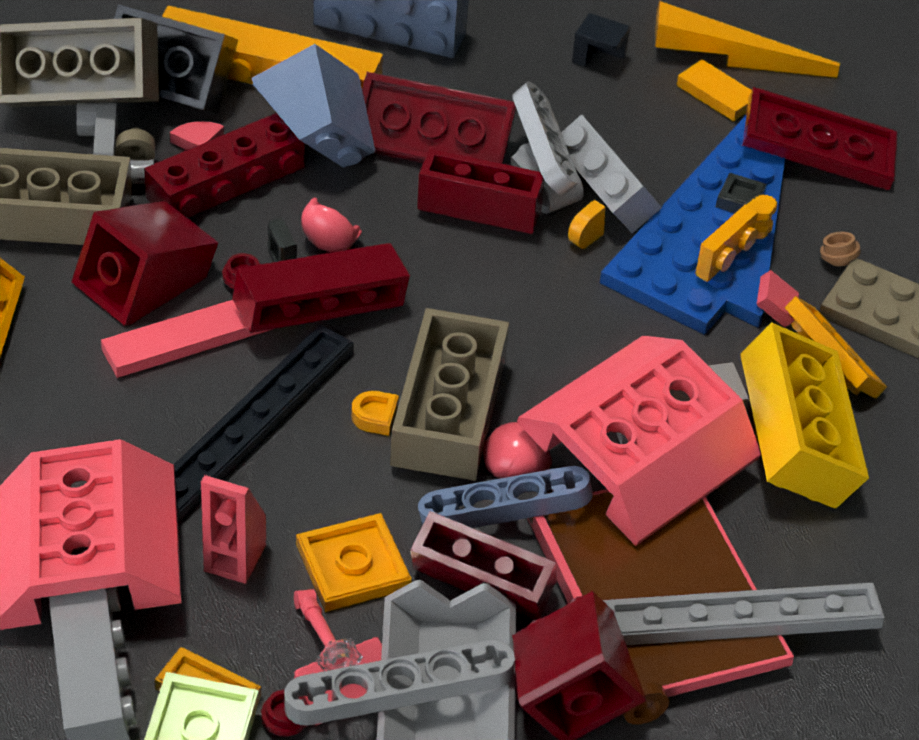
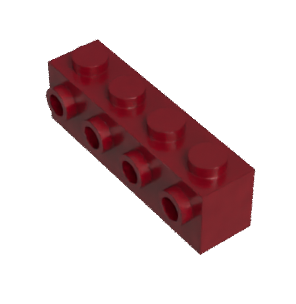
(225, 166)
(324, 283)

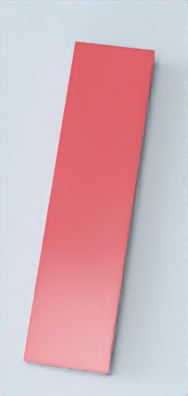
(175, 338)

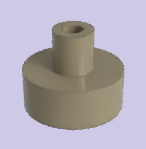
(135, 144)

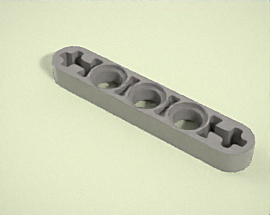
(383, 697)

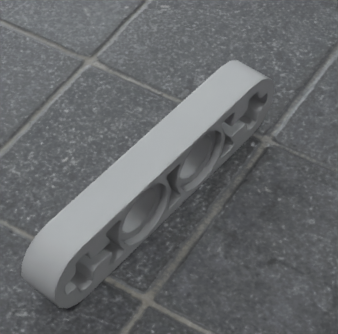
(545, 138)

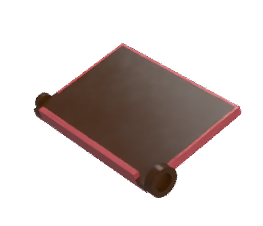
(678, 559)

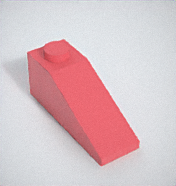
(231, 529)

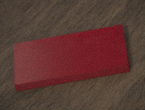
(418, 116)
(820, 138)

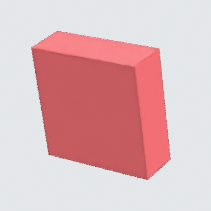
(774, 296)

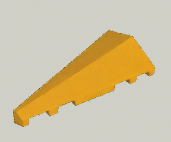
(693, 32)

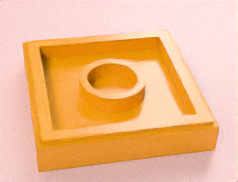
(352, 562)

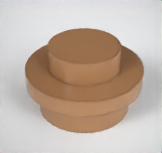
(840, 248)

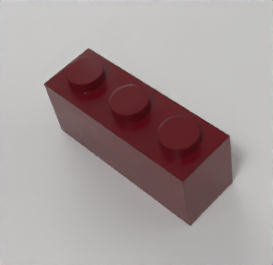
(480, 191)
(471, 558)

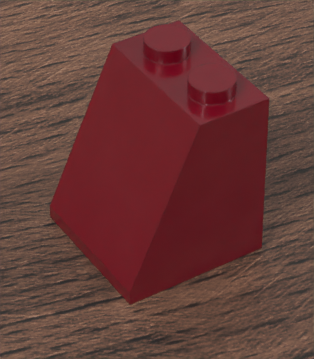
(141, 259)
(575, 669)

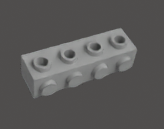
(90, 667)

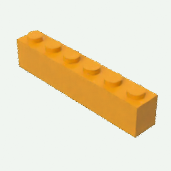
(265, 47)

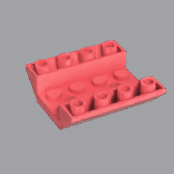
(673, 446)
(120, 514)

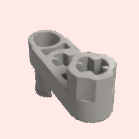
(101, 121)

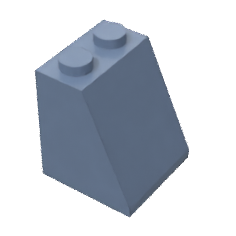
(320, 104)

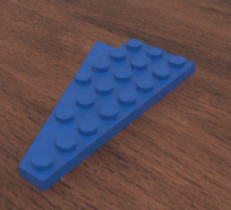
(663, 255)

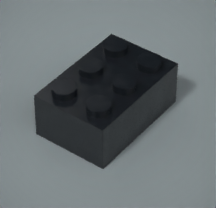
(190, 60)

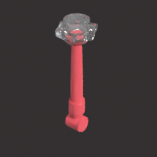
(336, 652)

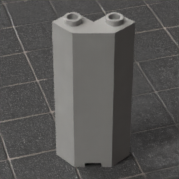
(424, 621)

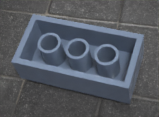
(415, 24)

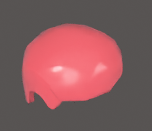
(328, 228)
(513, 452)

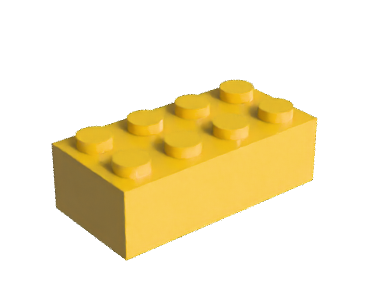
(803, 416)

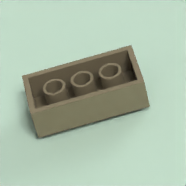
(79, 62)
(56, 193)
(449, 394)

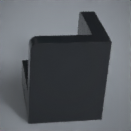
(599, 35)

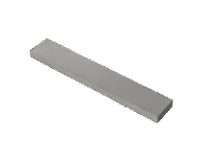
(748, 613)

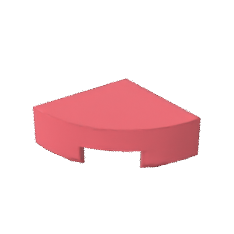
(195, 133)

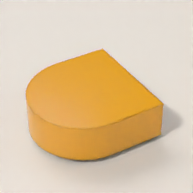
(587, 225)
(375, 411)

